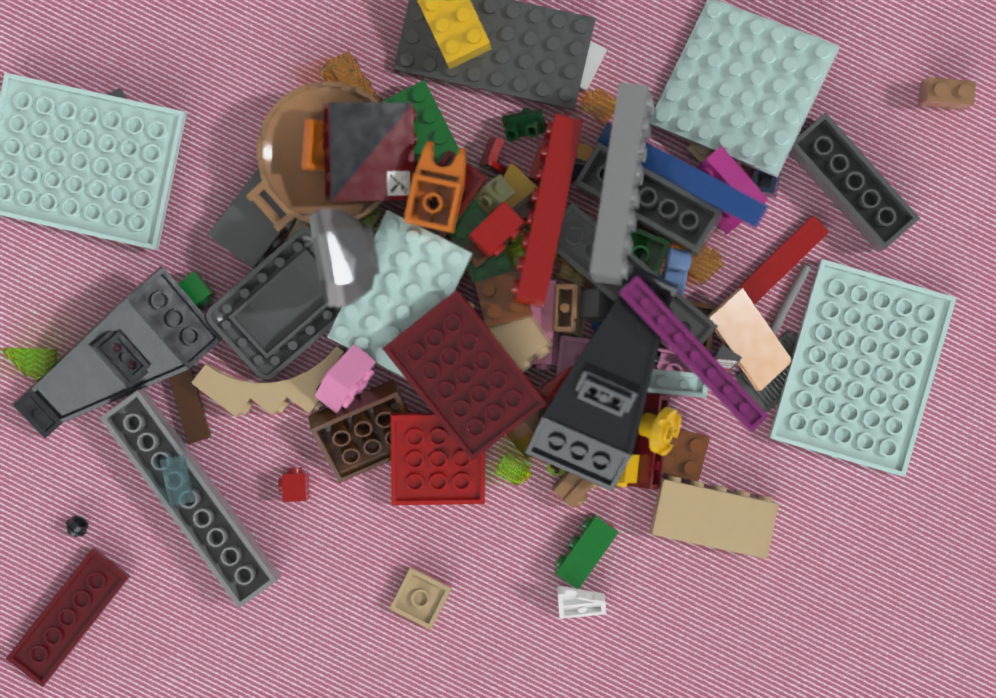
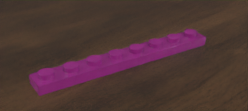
(693, 354)

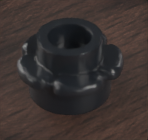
(77, 526)

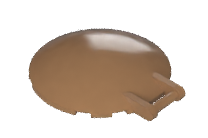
(280, 155)

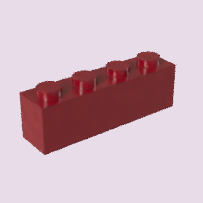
(649, 462)

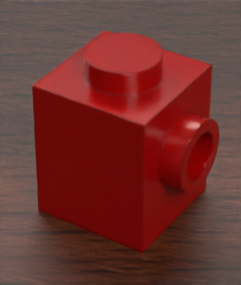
(294, 485)

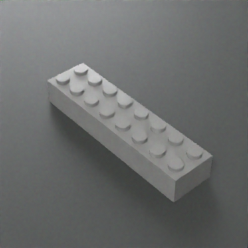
(621, 183)

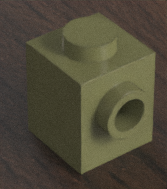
(494, 194)

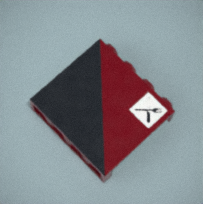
(368, 151)

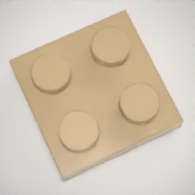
(420, 598)

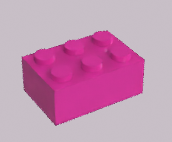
(725, 169)

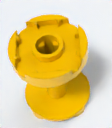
(660, 429)

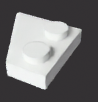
(579, 602)

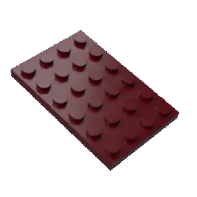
(464, 375)

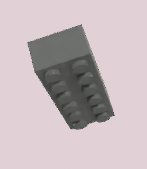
(852, 183)
(662, 207)

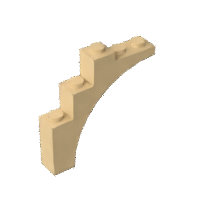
(237, 394)

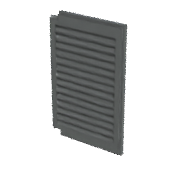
(770, 394)

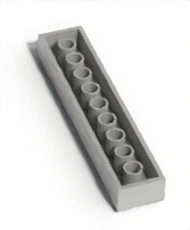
(208, 520)

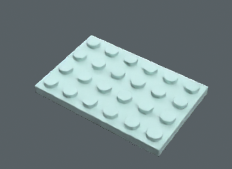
(413, 277)

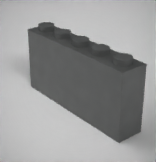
(247, 230)

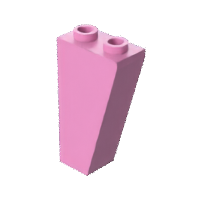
(544, 316)

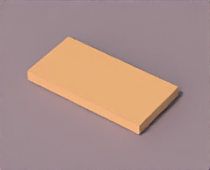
(749, 336)

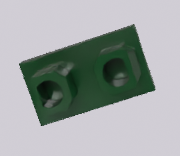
(524, 124)

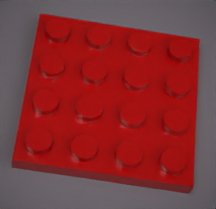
(431, 465)

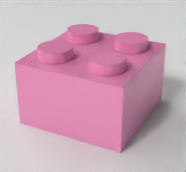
(346, 379)

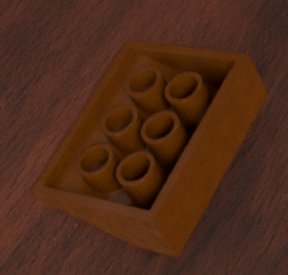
(361, 434)

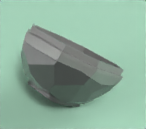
(343, 256)

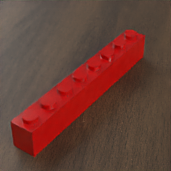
(548, 210)

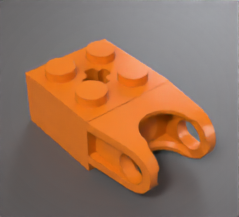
(440, 183)

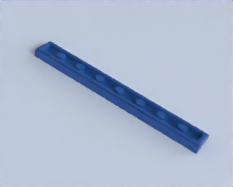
(698, 183)

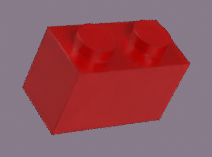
(496, 230)

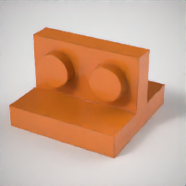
(313, 146)

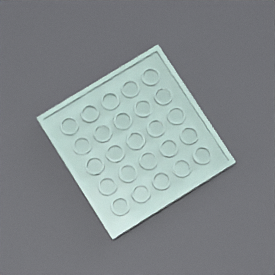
(744, 86)

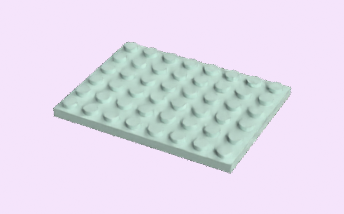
(86, 160)
(862, 367)

